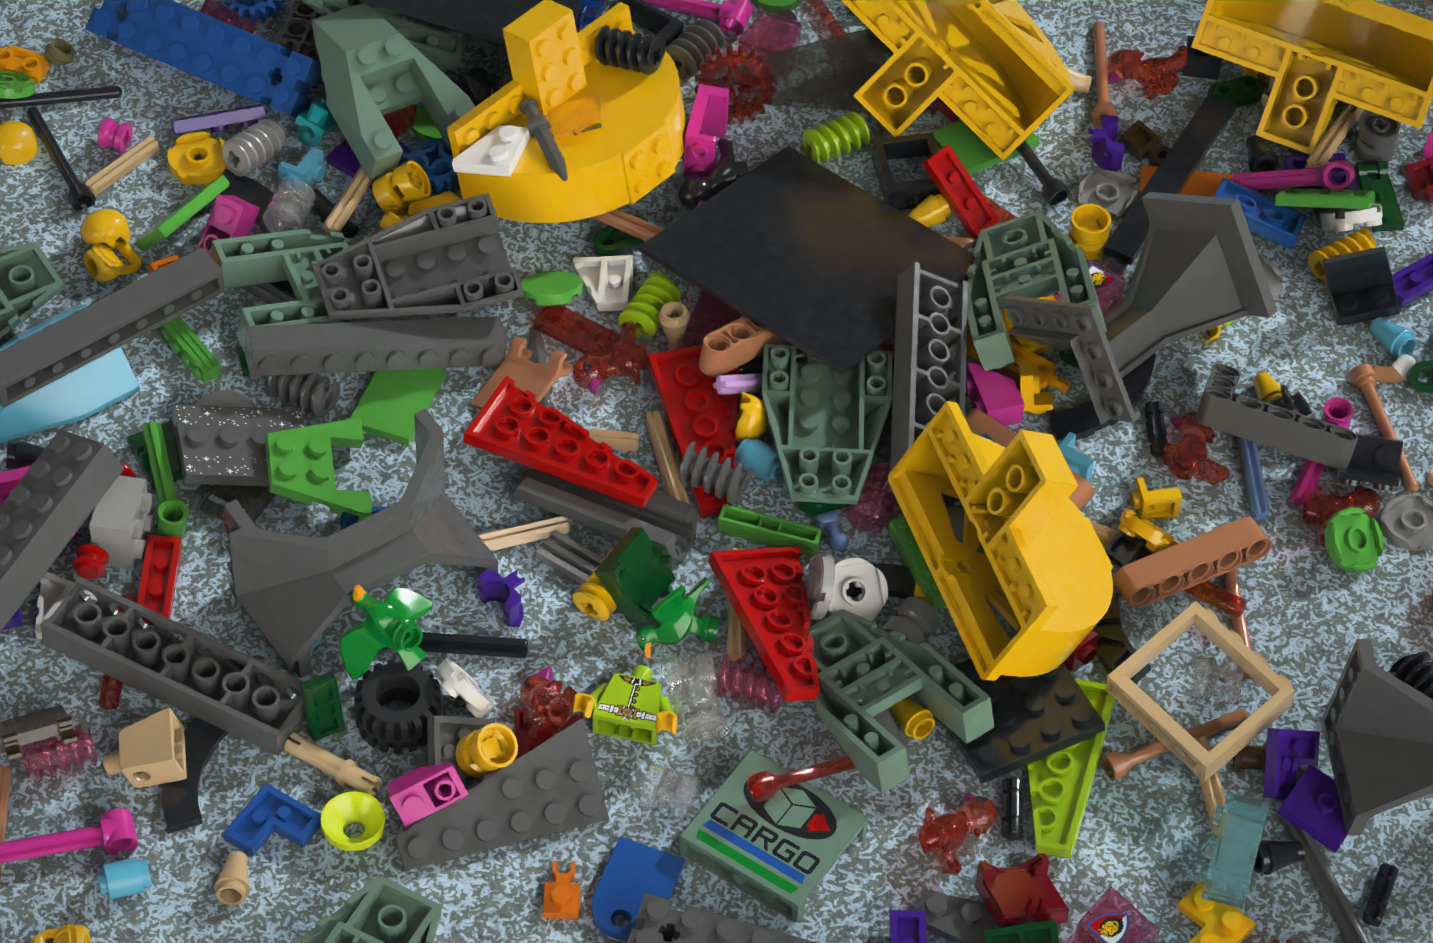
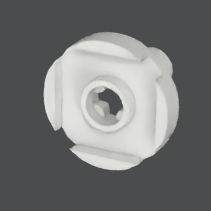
(1345, 219)
(872, 584)
(459, 682)

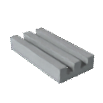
(572, 547)

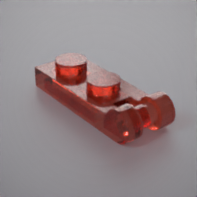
(575, 330)

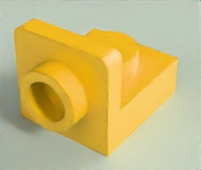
(1034, 400)
(1155, 503)

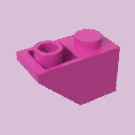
(228, 219)
(994, 395)
(425, 791)

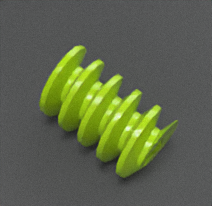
(835, 136)
(647, 304)

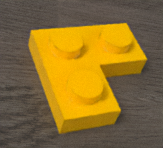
(1218, 921)

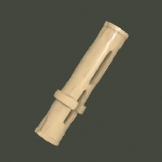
(344, 771)

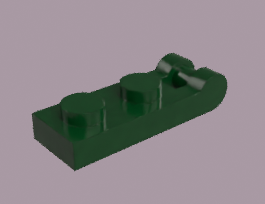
(1384, 193)

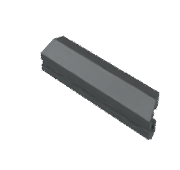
(664, 518)

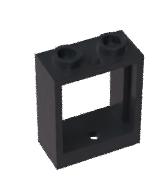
(653, 20)
(902, 194)

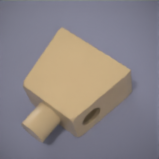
(150, 751)

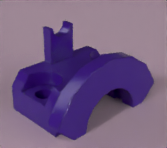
(1105, 150)
(495, 588)

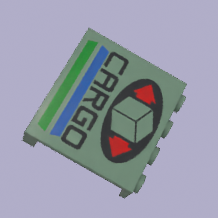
(775, 845)

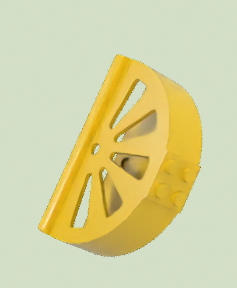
(1324, 55)
(974, 56)
(604, 166)
(1032, 538)

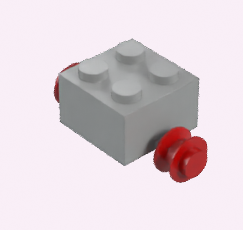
(117, 528)

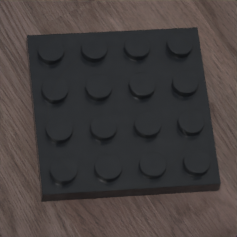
(1030, 720)

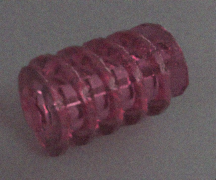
(875, 501)
(748, 684)
(55, 753)

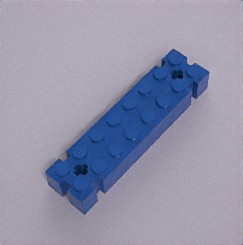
(210, 51)

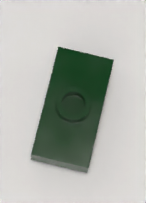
(322, 706)

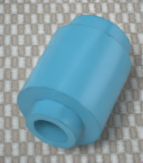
(759, 457)
(124, 878)

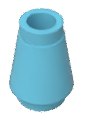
(1393, 337)

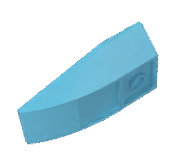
(70, 397)

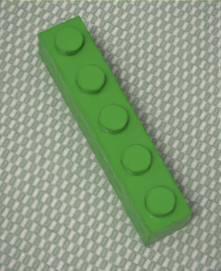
(191, 349)
(768, 529)
(910, 552)

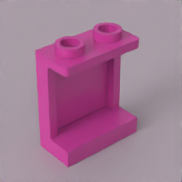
(706, 123)

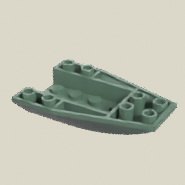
(825, 421)

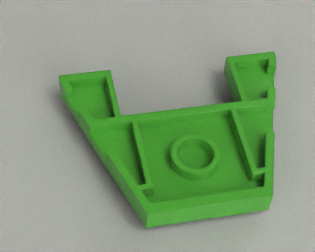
(304, 470)

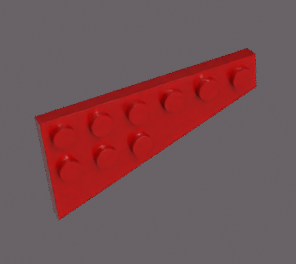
(695, 412)
(549, 441)
(774, 610)

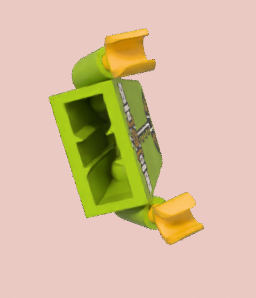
(629, 707)

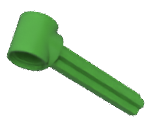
(168, 505)

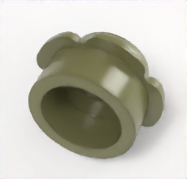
(59, 52)

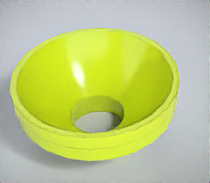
(348, 809)

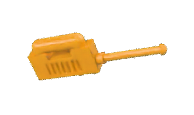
(24, 61)

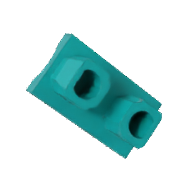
(315, 123)

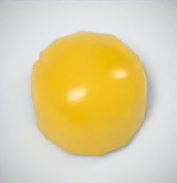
(17, 143)
(105, 227)
(750, 418)

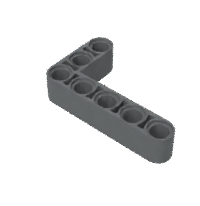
(1271, 424)

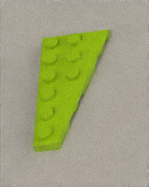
(1064, 781)

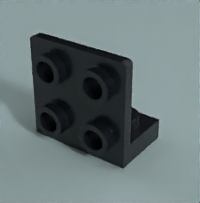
(1361, 286)
(1373, 461)

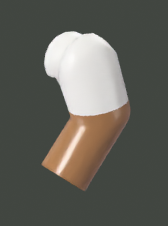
(1396, 372)

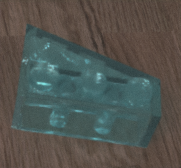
(1233, 850)

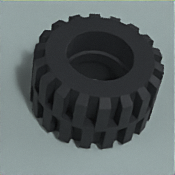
(391, 727)

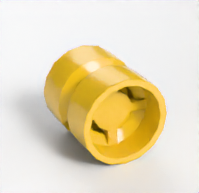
(402, 186)
(1090, 229)
(486, 750)

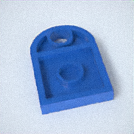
(627, 877)

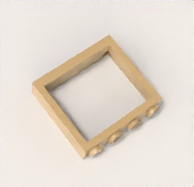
(1164, 727)

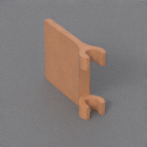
(525, 373)

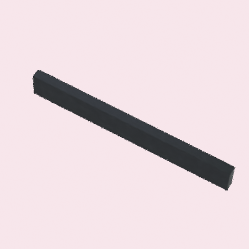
(1171, 175)

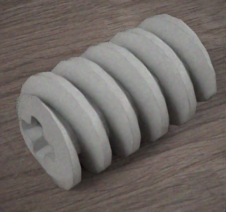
(253, 147)

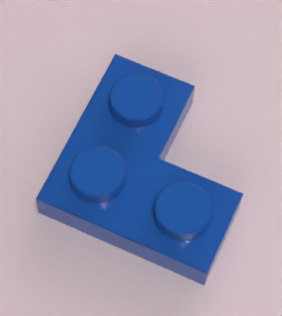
(270, 813)

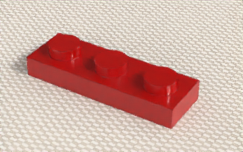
(960, 191)
(160, 574)

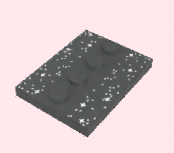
(227, 442)

